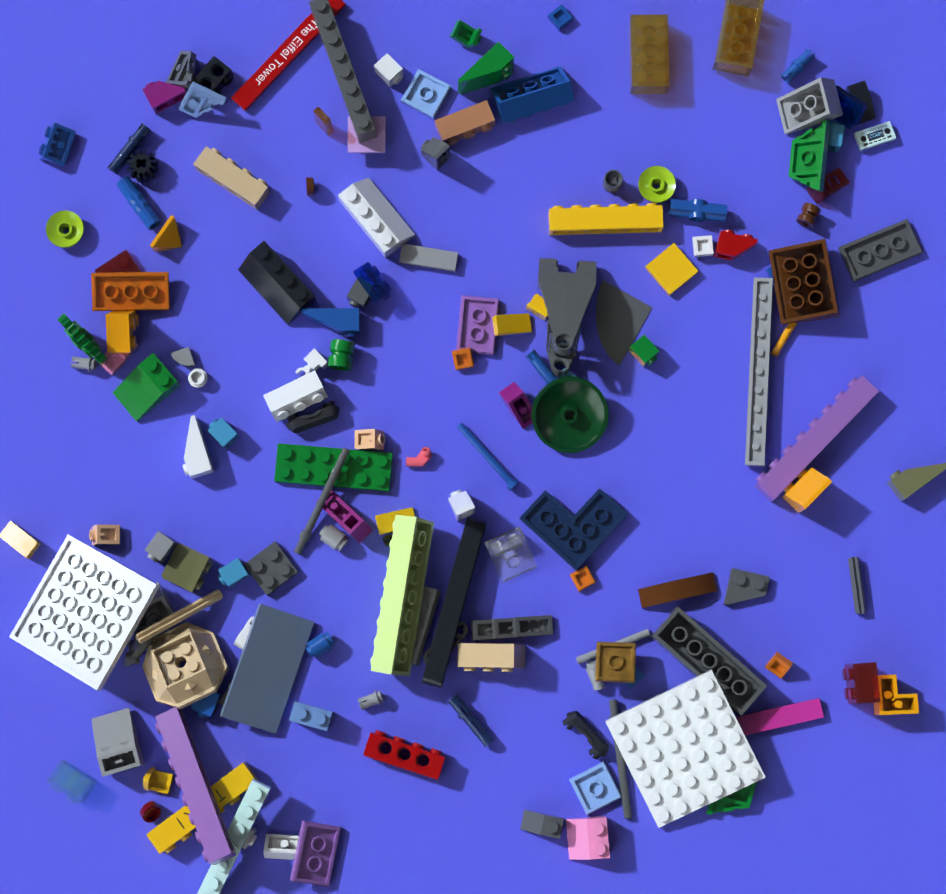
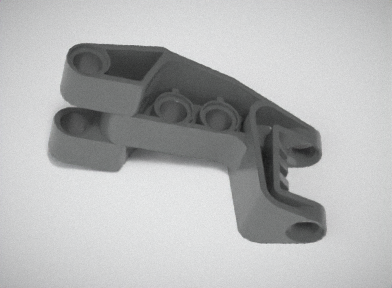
(566, 301)

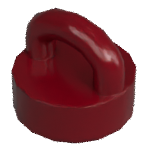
(150, 812)

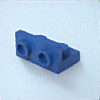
(56, 144)

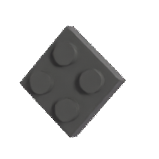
(271, 568)

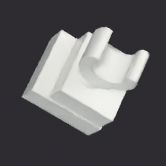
(314, 362)

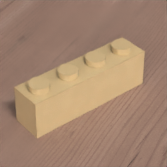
(232, 178)

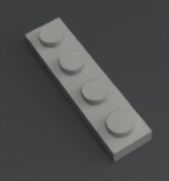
(428, 606)

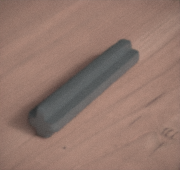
(857, 585)

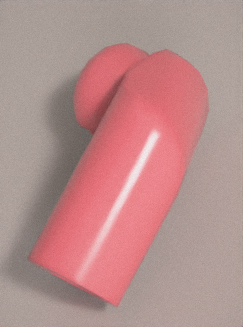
(421, 460)

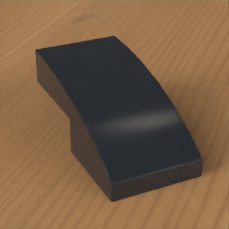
(861, 91)

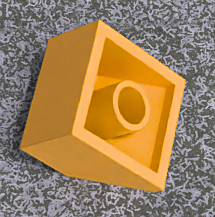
(806, 489)

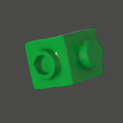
(465, 34)

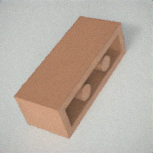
(465, 123)

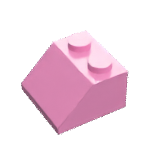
(587, 838)

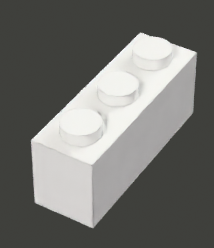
(295, 396)

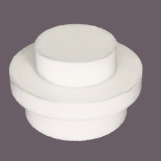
(197, 378)

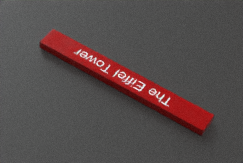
(280, 59)

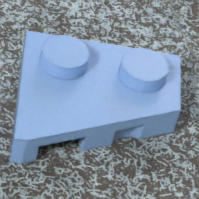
(200, 100)

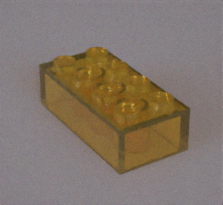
(738, 36)
(649, 54)

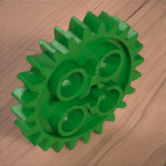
(82, 339)

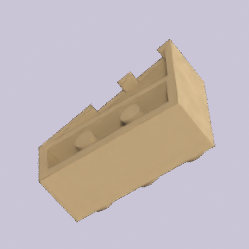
(491, 656)

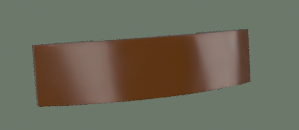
(677, 590)

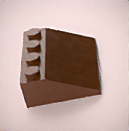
(804, 282)

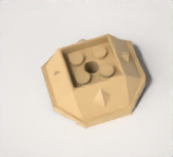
(199, 676)

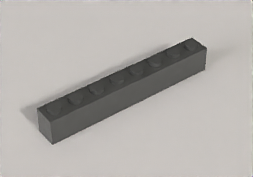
(343, 70)

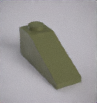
(912, 479)

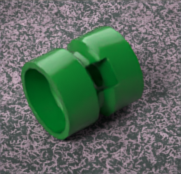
(341, 354)

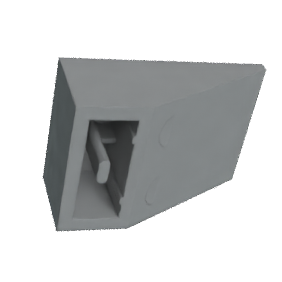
(116, 742)

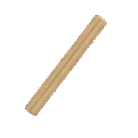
(178, 616)

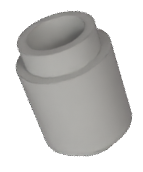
(333, 537)

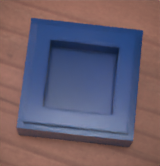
(560, 17)

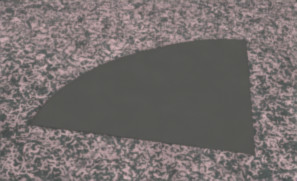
(618, 320)

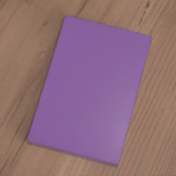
(476, 324)
(315, 853)

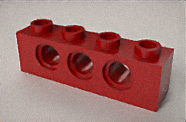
(374, 751)

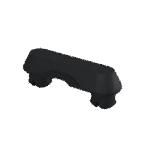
(328, 413)
(576, 720)

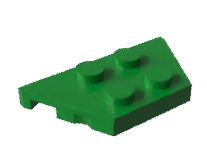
(810, 157)
(738, 800)

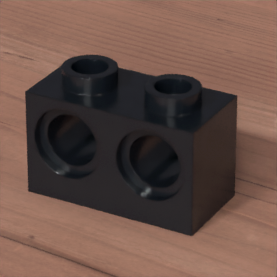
(208, 77)

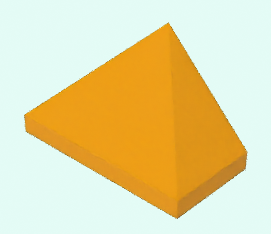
(168, 236)

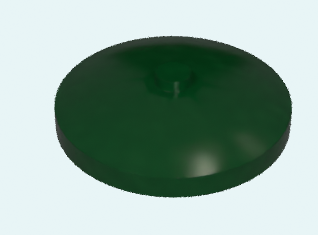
(569, 414)

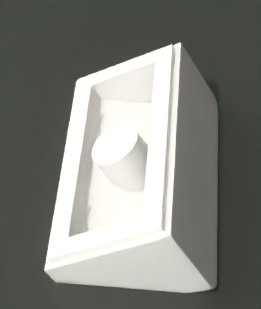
(280, 846)

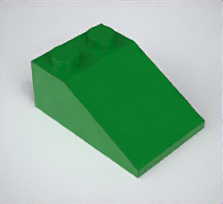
(488, 71)
(146, 387)

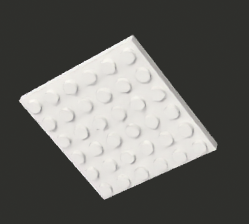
(84, 612)
(685, 748)

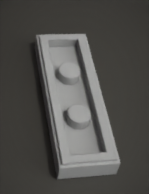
(428, 257)

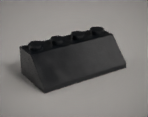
(276, 283)

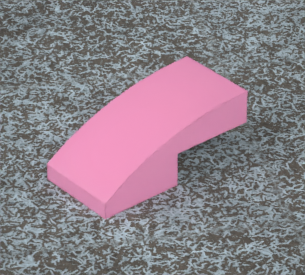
(115, 361)

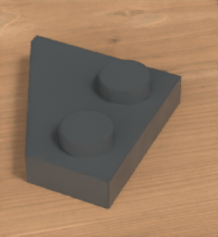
(745, 586)

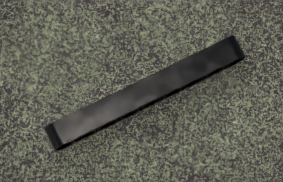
(454, 602)

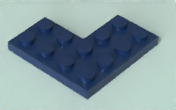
(573, 536)

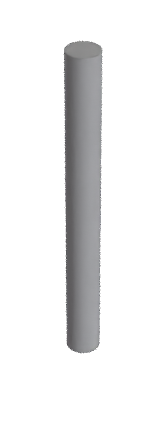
(630, 639)

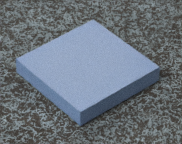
(426, 94)
(595, 788)

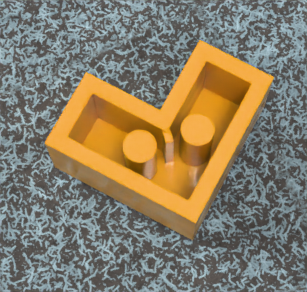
(120, 331)
(891, 701)

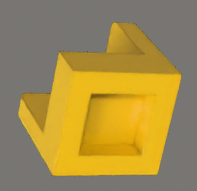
(537, 307)

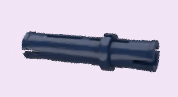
(129, 148)
(455, 702)

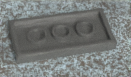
(880, 250)

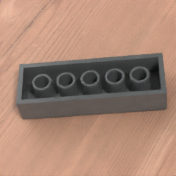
(701, 652)

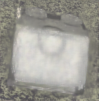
(510, 554)

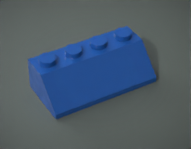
(532, 94)

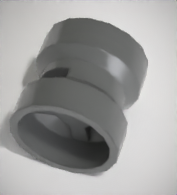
(613, 177)

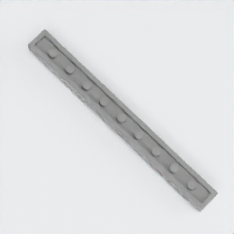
(759, 372)

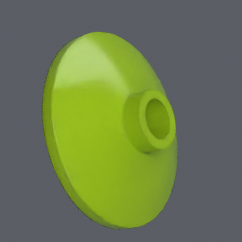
(660, 176)
(57, 224)

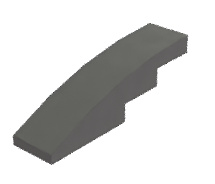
(512, 627)

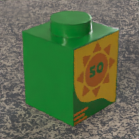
(644, 351)

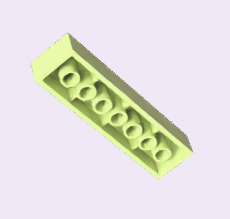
(402, 595)

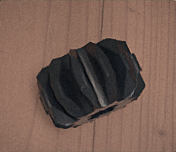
(140, 172)

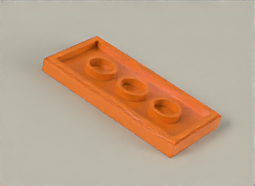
(130, 291)

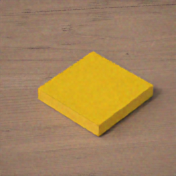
(671, 269)

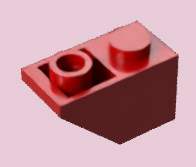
(731, 245)

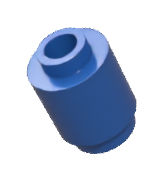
(320, 645)

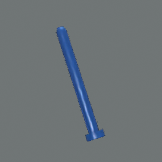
(488, 457)

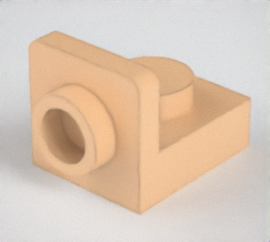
(369, 439)
(105, 535)

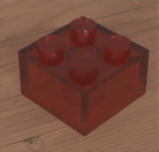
(861, 683)

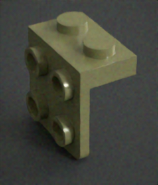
(187, 568)

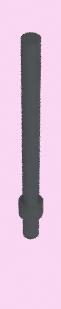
(305, 534)
(621, 768)

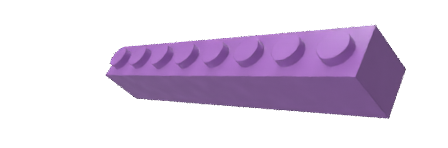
(816, 438)
(195, 786)

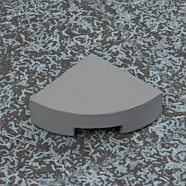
(183, 357)

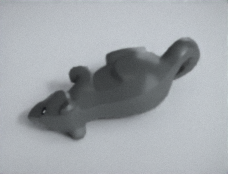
(135, 648)

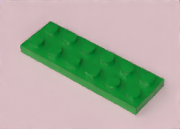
(314, 465)

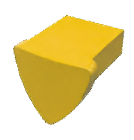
(157, 781)

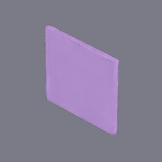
(374, 145)

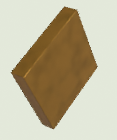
(615, 662)

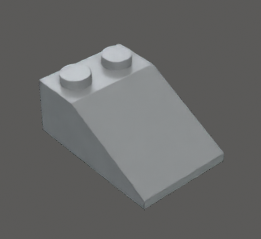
(809, 105)

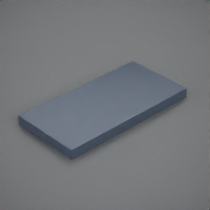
(267, 668)

